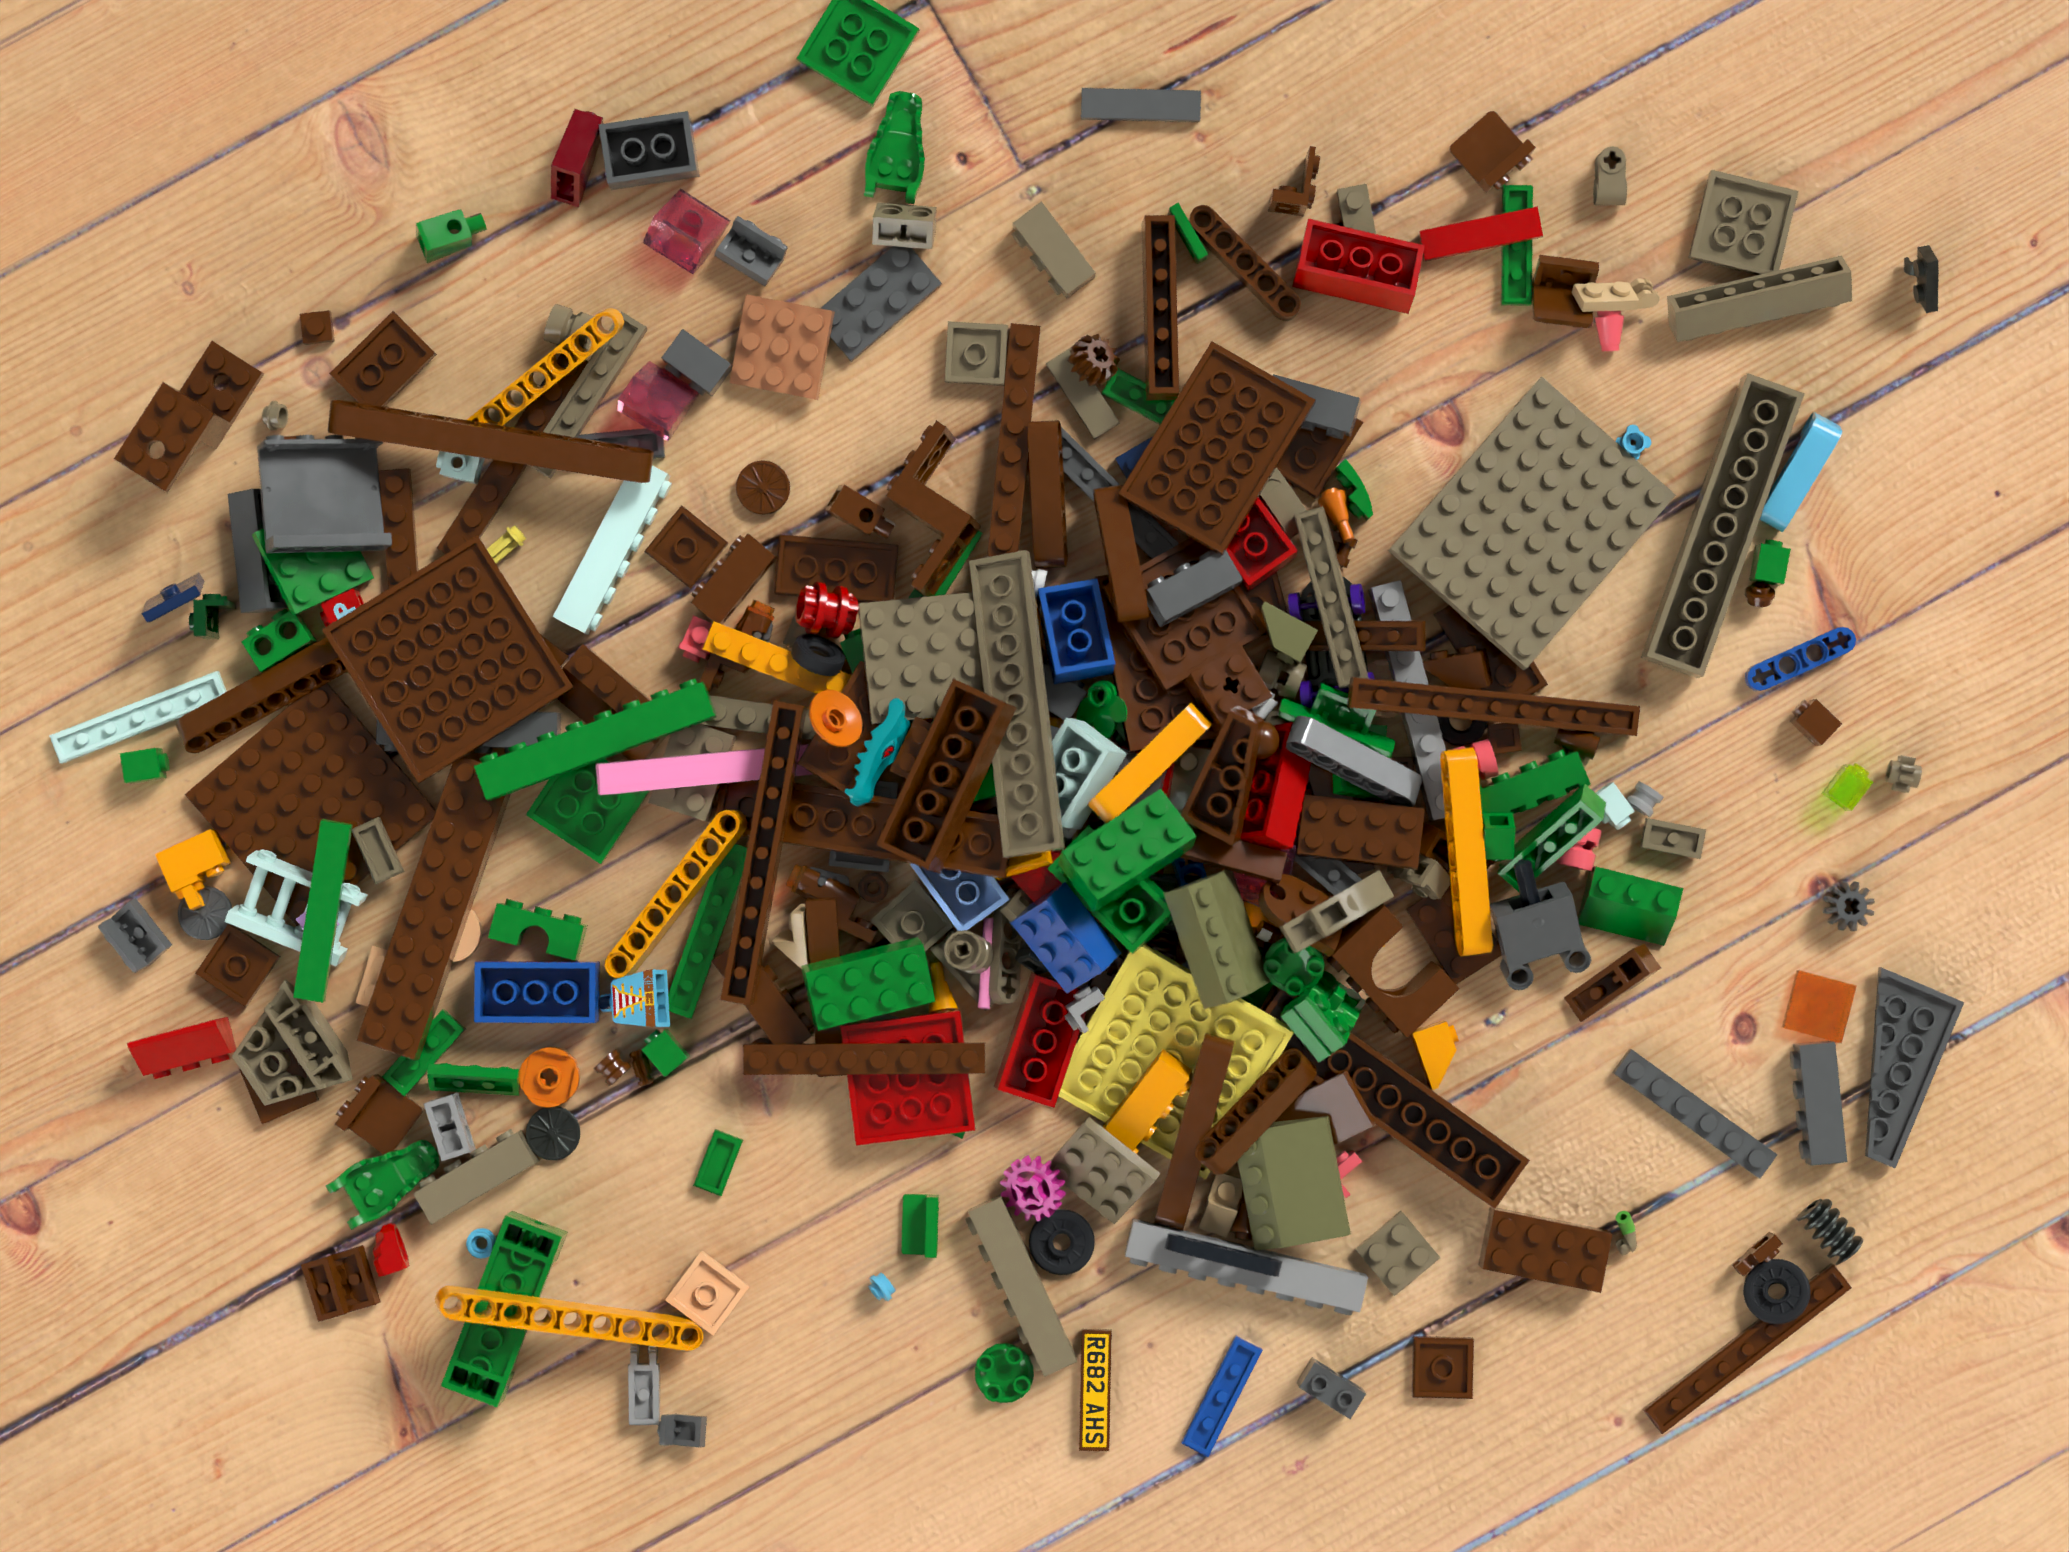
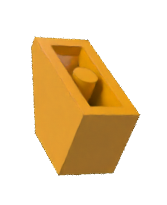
(1435, 1050)

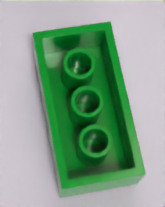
(1127, 850)
(868, 983)

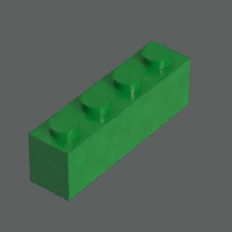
(1556, 833)

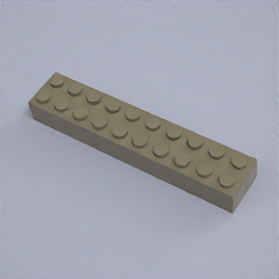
(1722, 525)

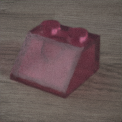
(685, 231)
(657, 400)

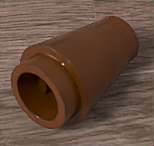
(1577, 740)

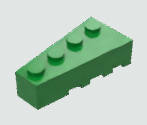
(1534, 784)

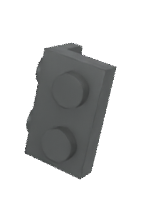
(752, 251)
(135, 936)

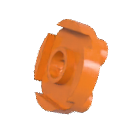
(535, 1087)

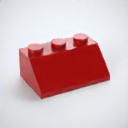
(183, 1048)

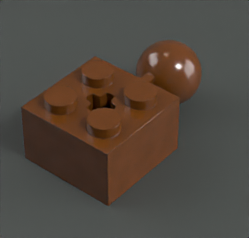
(1248, 692)

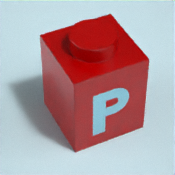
(340, 606)

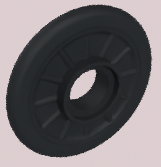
(1067, 1260)
(1776, 1310)

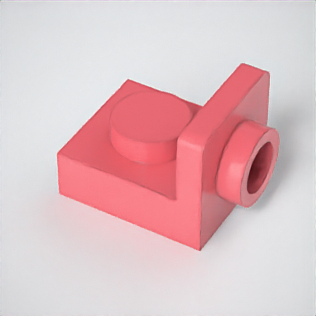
(695, 639)

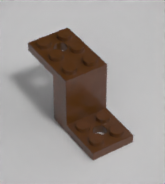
(188, 416)
(916, 499)

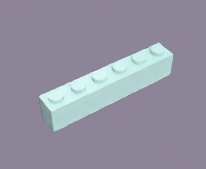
(610, 550)

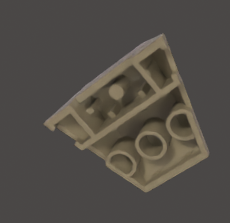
(304, 1030)

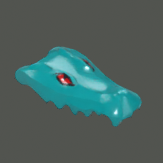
(880, 752)

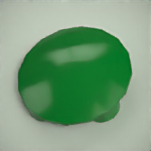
(1293, 971)
(1004, 1373)

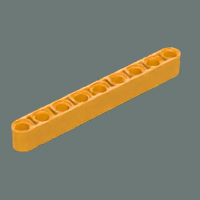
(558, 1309)

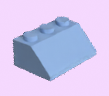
(963, 895)

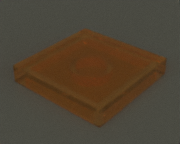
(1819, 1006)

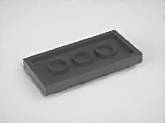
(879, 299)

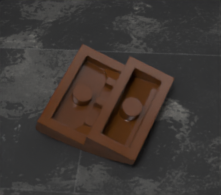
(340, 1283)

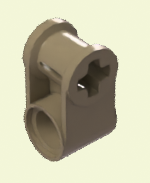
(1610, 184)

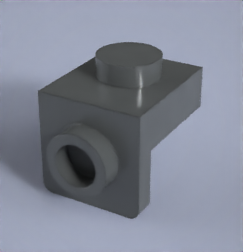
(682, 1430)

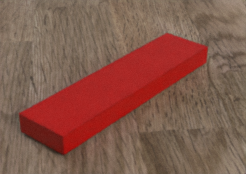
(1481, 233)

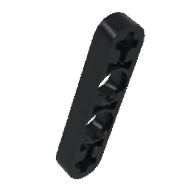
(1223, 1254)

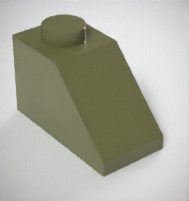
(1287, 634)

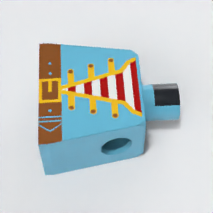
(639, 999)

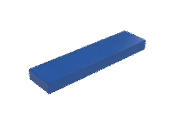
(1221, 1396)

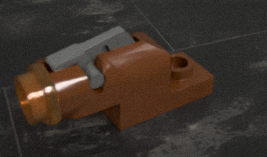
(756, 623)
(819, 883)

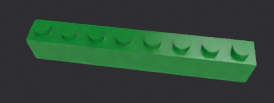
(595, 740)

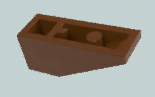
(1612, 982)

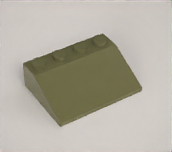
(1217, 938)
(1293, 1185)

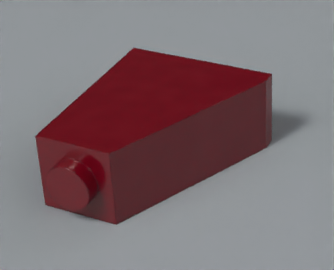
(575, 157)

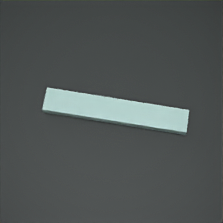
(136, 717)

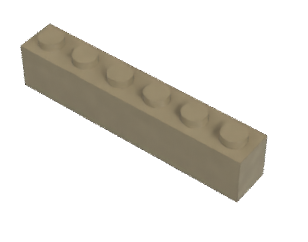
(1759, 298)
(1022, 1286)

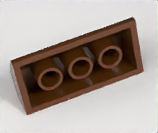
(601, 689)

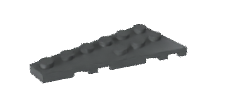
(1907, 1047)

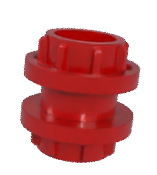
(827, 610)

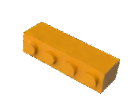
(1149, 1100)

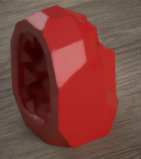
(389, 1251)

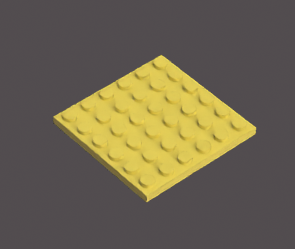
(1159, 1008)

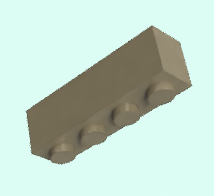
(475, 1177)

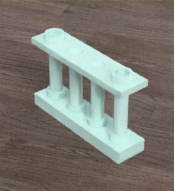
(274, 926)

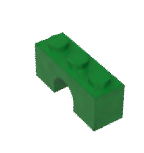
(513, 920)

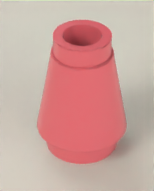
(1609, 329)

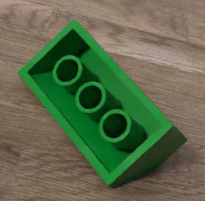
(1133, 915)

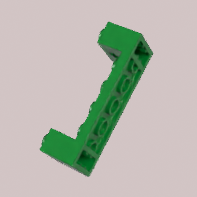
(517, 1265)

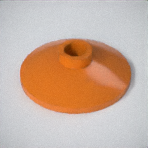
(835, 718)

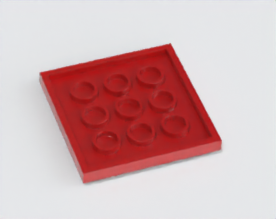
(909, 1104)

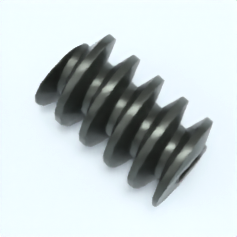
(1831, 1229)

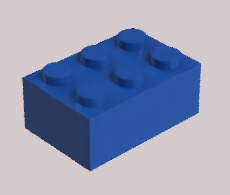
(1075, 631)
(1066, 937)

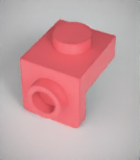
(1346, 1163)

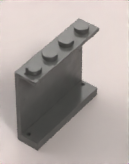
(321, 495)

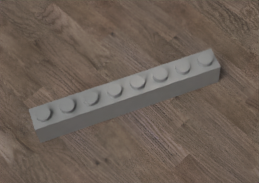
(1421, 730)
(1297, 1278)

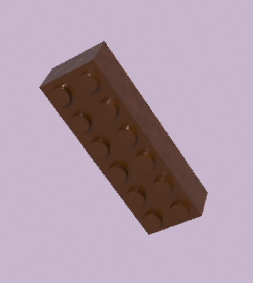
(946, 776)

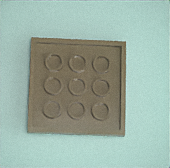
(917, 650)

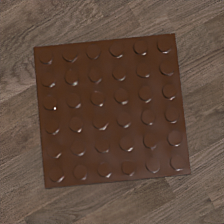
(447, 659)
(304, 769)

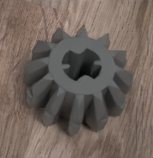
(1859, 906)

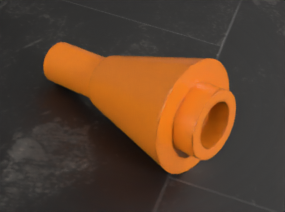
(1336, 508)

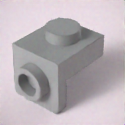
(1083, 1001)

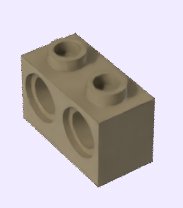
(904, 225)

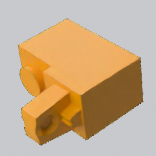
(189, 862)

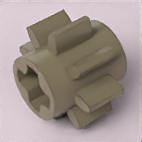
(1903, 774)

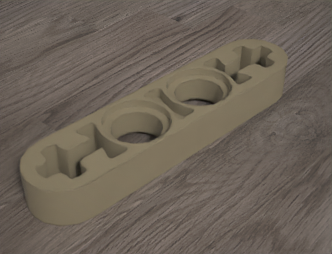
(1000, 946)

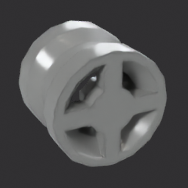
(1644, 799)

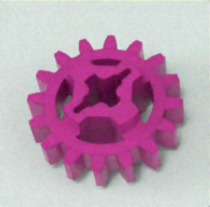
(1043, 1180)

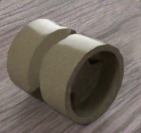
(563, 324)
(1271, 669)
(968, 952)

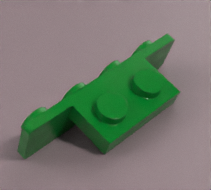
(1332, 710)

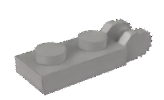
(644, 1387)

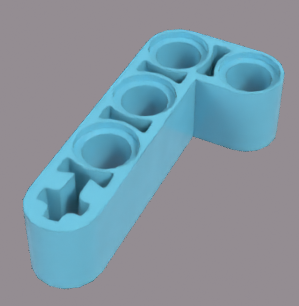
(1800, 471)

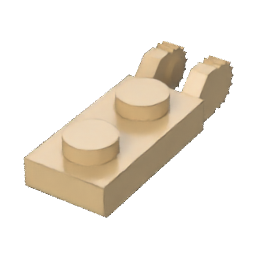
(1615, 296)

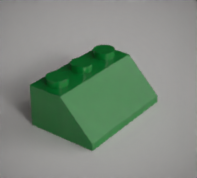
(1629, 905)

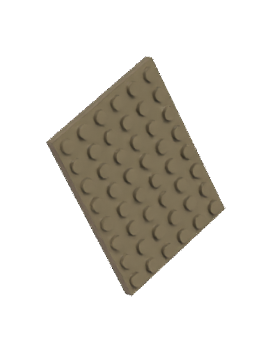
(1532, 523)

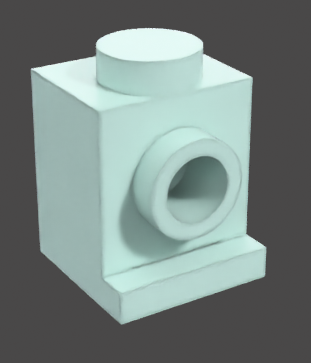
(468, 472)
(1617, 807)

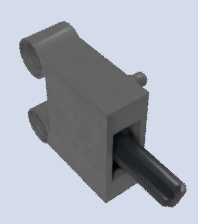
(1537, 927)

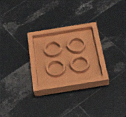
(782, 347)

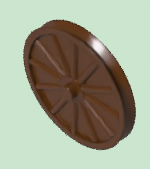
(763, 487)

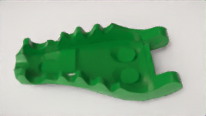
(897, 153)
(382, 1181)

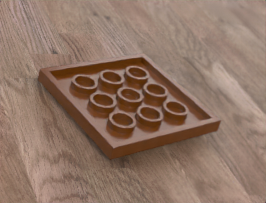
(1197, 636)

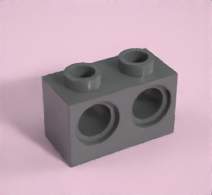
(1331, 1388)

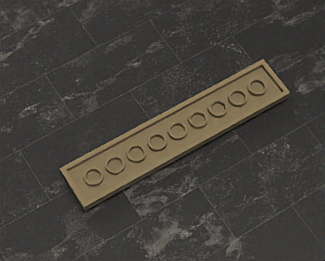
(1015, 675)

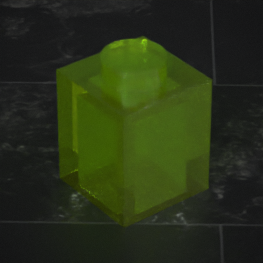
(1848, 786)

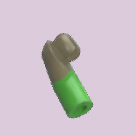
(1627, 1228)

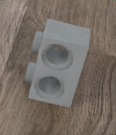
(449, 1126)

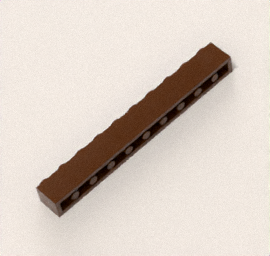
(763, 853)

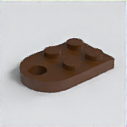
(1295, 899)

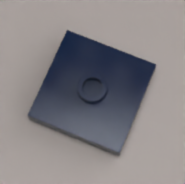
(173, 597)

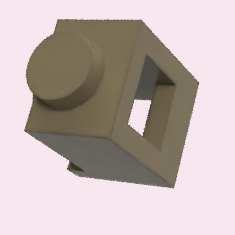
(1429, 878)

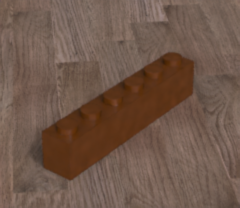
(1160, 307)

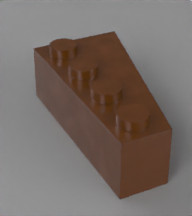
(1225, 781)

